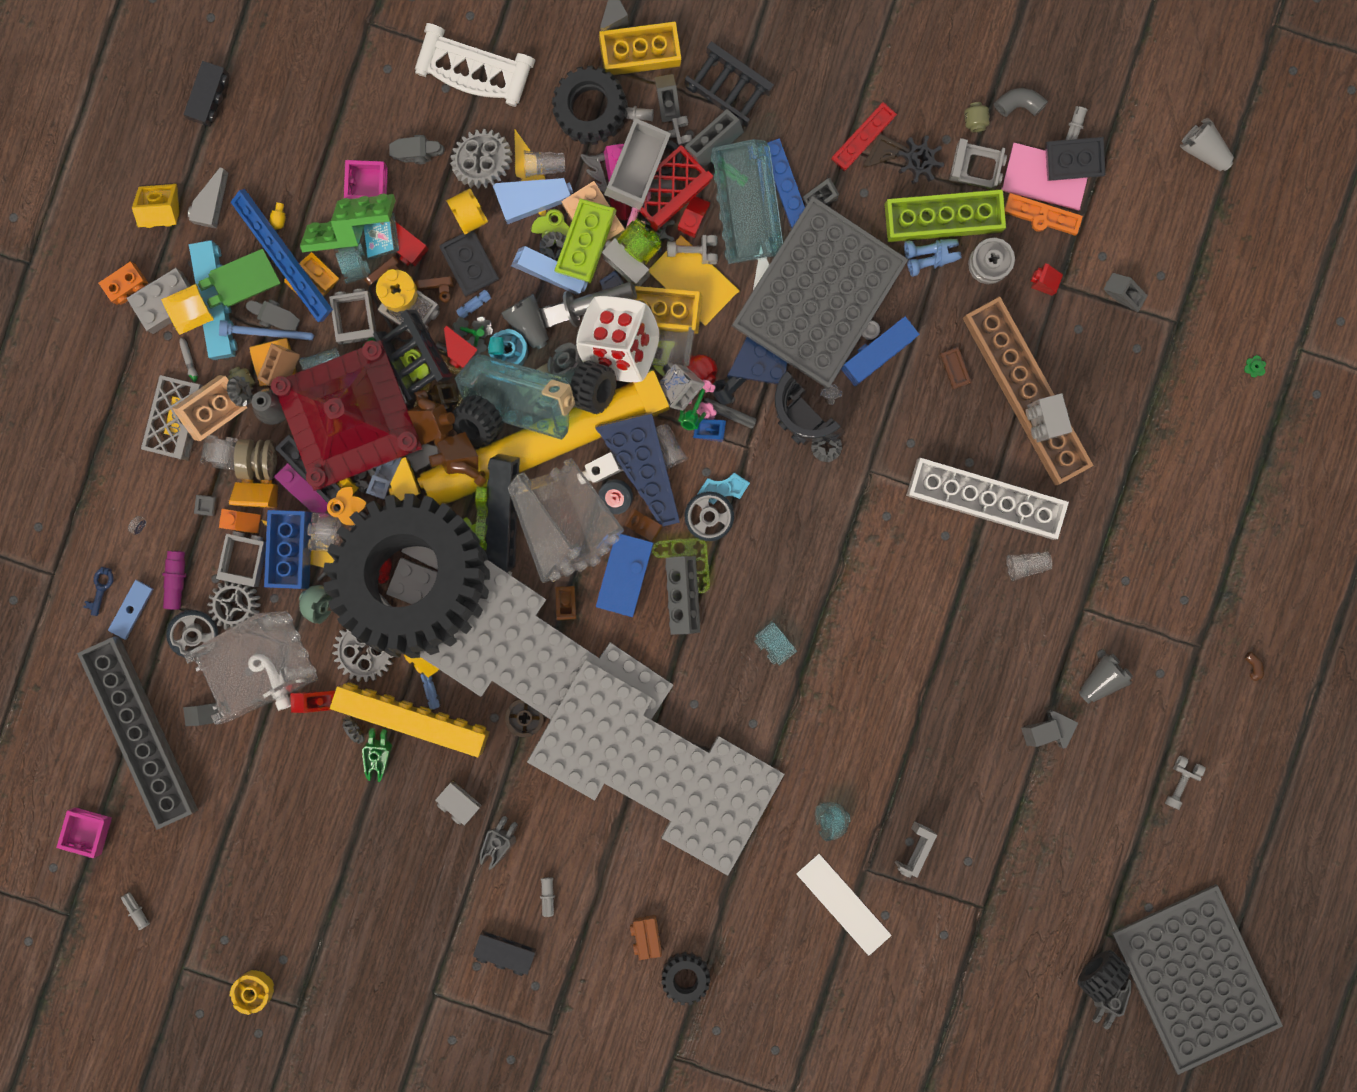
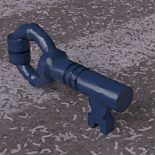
(95, 606)

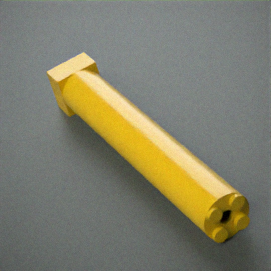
(538, 448)

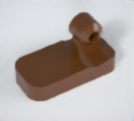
(388, 265)
(437, 283)

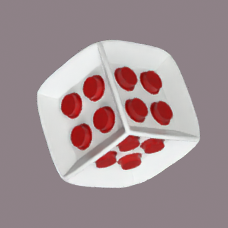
(620, 336)

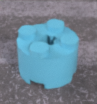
(519, 347)

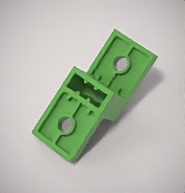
(348, 222)

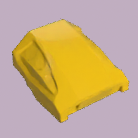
(187, 309)

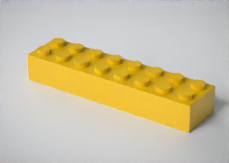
(409, 719)

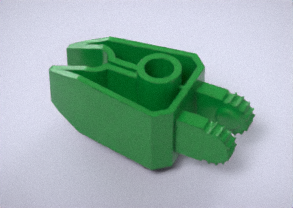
(376, 754)

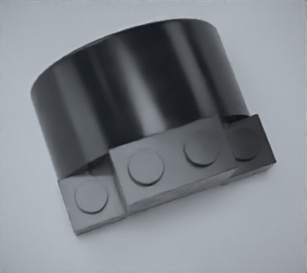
(800, 417)

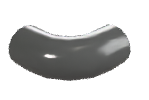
(1022, 98)

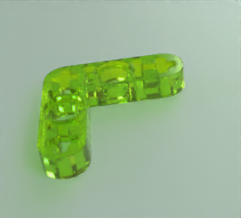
(482, 513)
(689, 551)

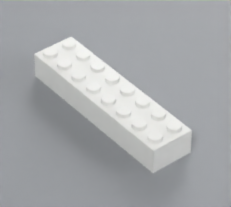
(987, 498)

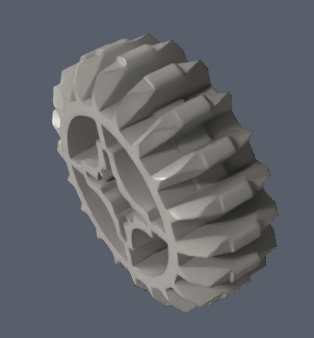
(237, 596)

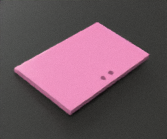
(1028, 178)

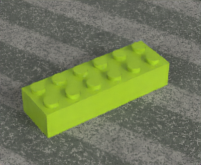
(945, 215)

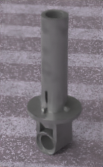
(573, 308)

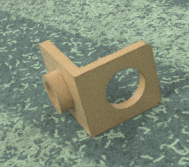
(564, 395)

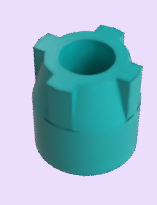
(496, 346)

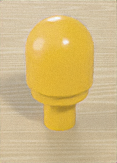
(277, 217)

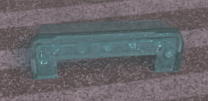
(747, 201)
(515, 393)

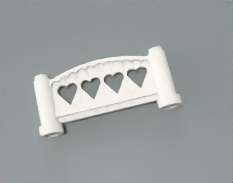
(437, 46)

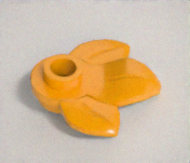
(348, 503)

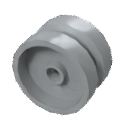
(1002, 263)

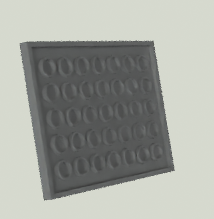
(819, 292)
(1197, 979)

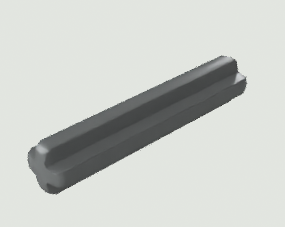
(732, 413)

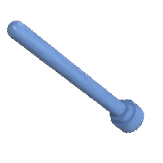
(227, 328)

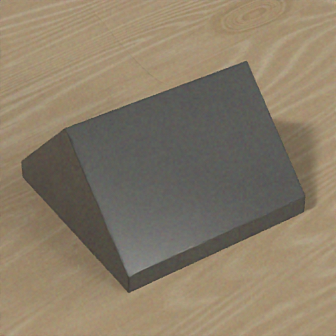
(614, 16)

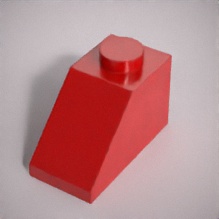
(693, 216)
(410, 247)
(458, 348)
(311, 701)

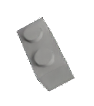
(457, 803)

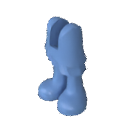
(939, 259)

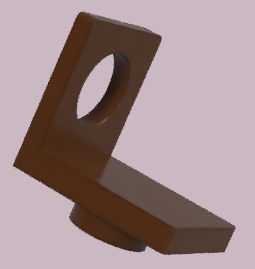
(643, 525)

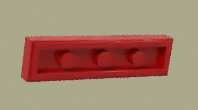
(864, 136)

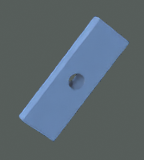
(124, 619)

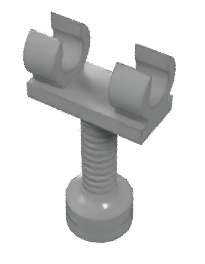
(680, 122)
(711, 240)
(1198, 771)

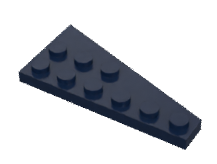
(757, 364)
(639, 453)

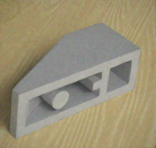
(208, 203)

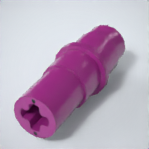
(173, 579)

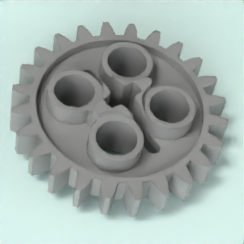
(481, 158)
(377, 662)

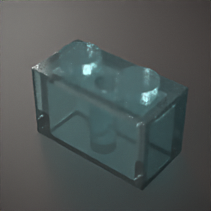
(775, 643)

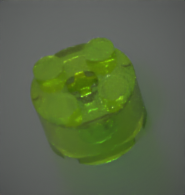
(639, 241)

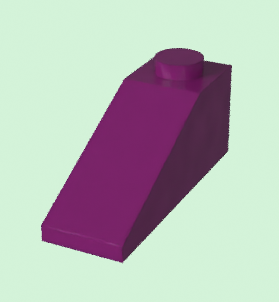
(301, 489)

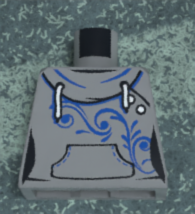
(679, 385)

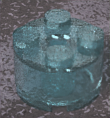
(352, 264)

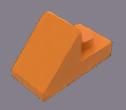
(240, 521)

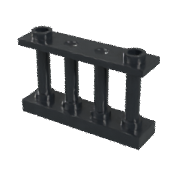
(731, 65)
(427, 347)

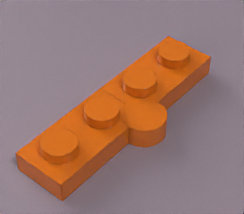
(1042, 215)

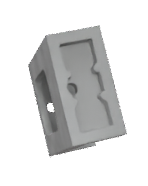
(961, 163)
(921, 851)

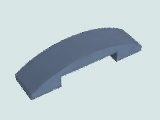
(382, 478)

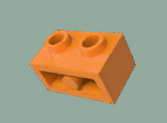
(123, 283)

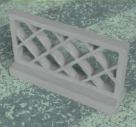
(185, 440)

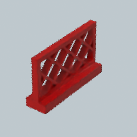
(683, 196)

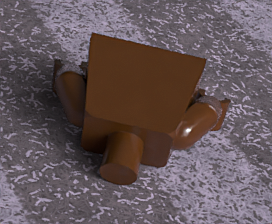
(430, 419)
(458, 456)

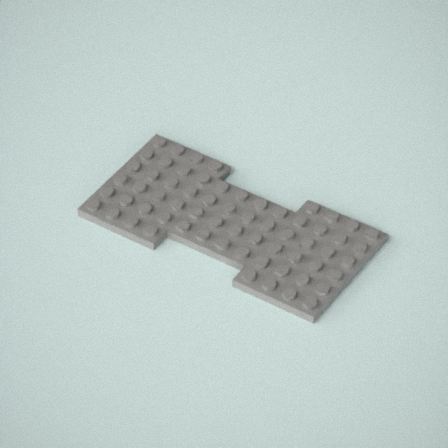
(528, 654)
(606, 739)

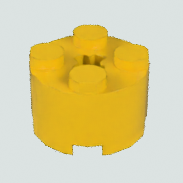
(467, 211)
(393, 280)
(241, 995)

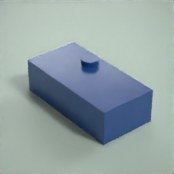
(879, 351)
(287, 549)
(624, 575)

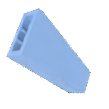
(530, 197)
(543, 268)

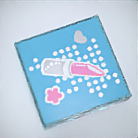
(381, 238)

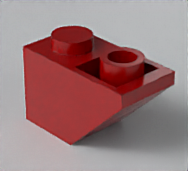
(1046, 279)

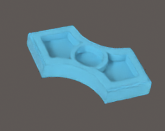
(733, 486)

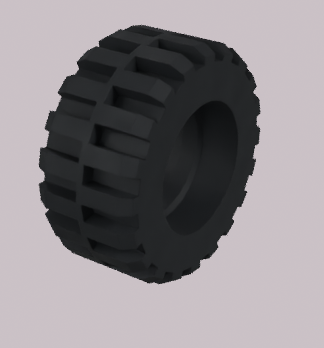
(583, 81)

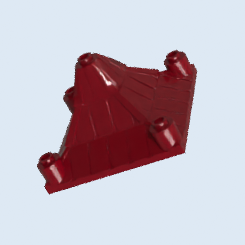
(347, 415)

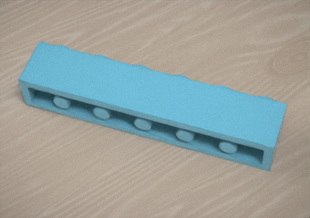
(204, 259)

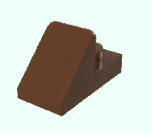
(565, 603)

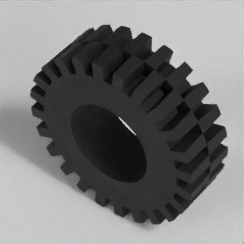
(373, 542)

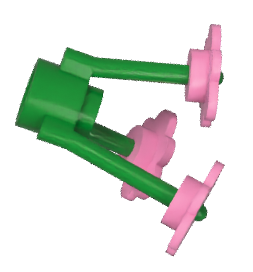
(690, 419)

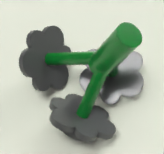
(481, 329)

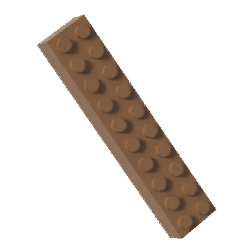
(1022, 385)

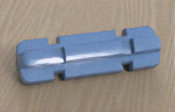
(473, 304)
(430, 691)

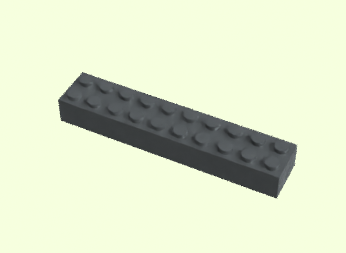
(137, 732)

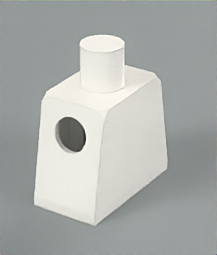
(608, 467)

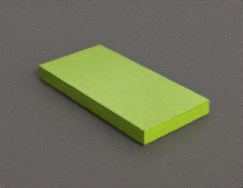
(585, 240)

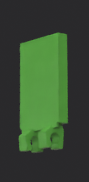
(240, 279)

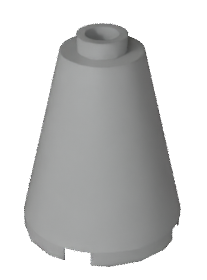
(1208, 146)

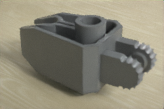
(415, 149)
(272, 315)
(498, 843)
(1113, 1006)

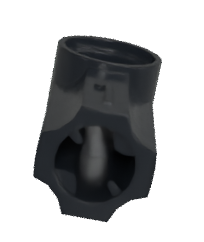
(725, 389)

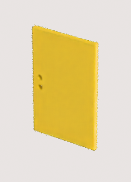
(689, 274)

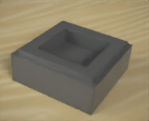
(205, 505)

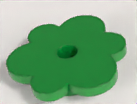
(1252, 370)

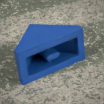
(710, 430)

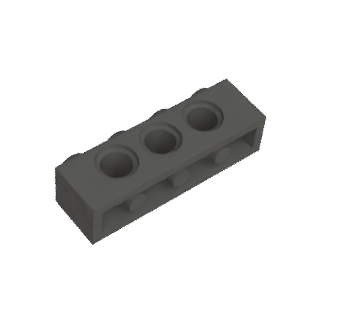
(688, 603)

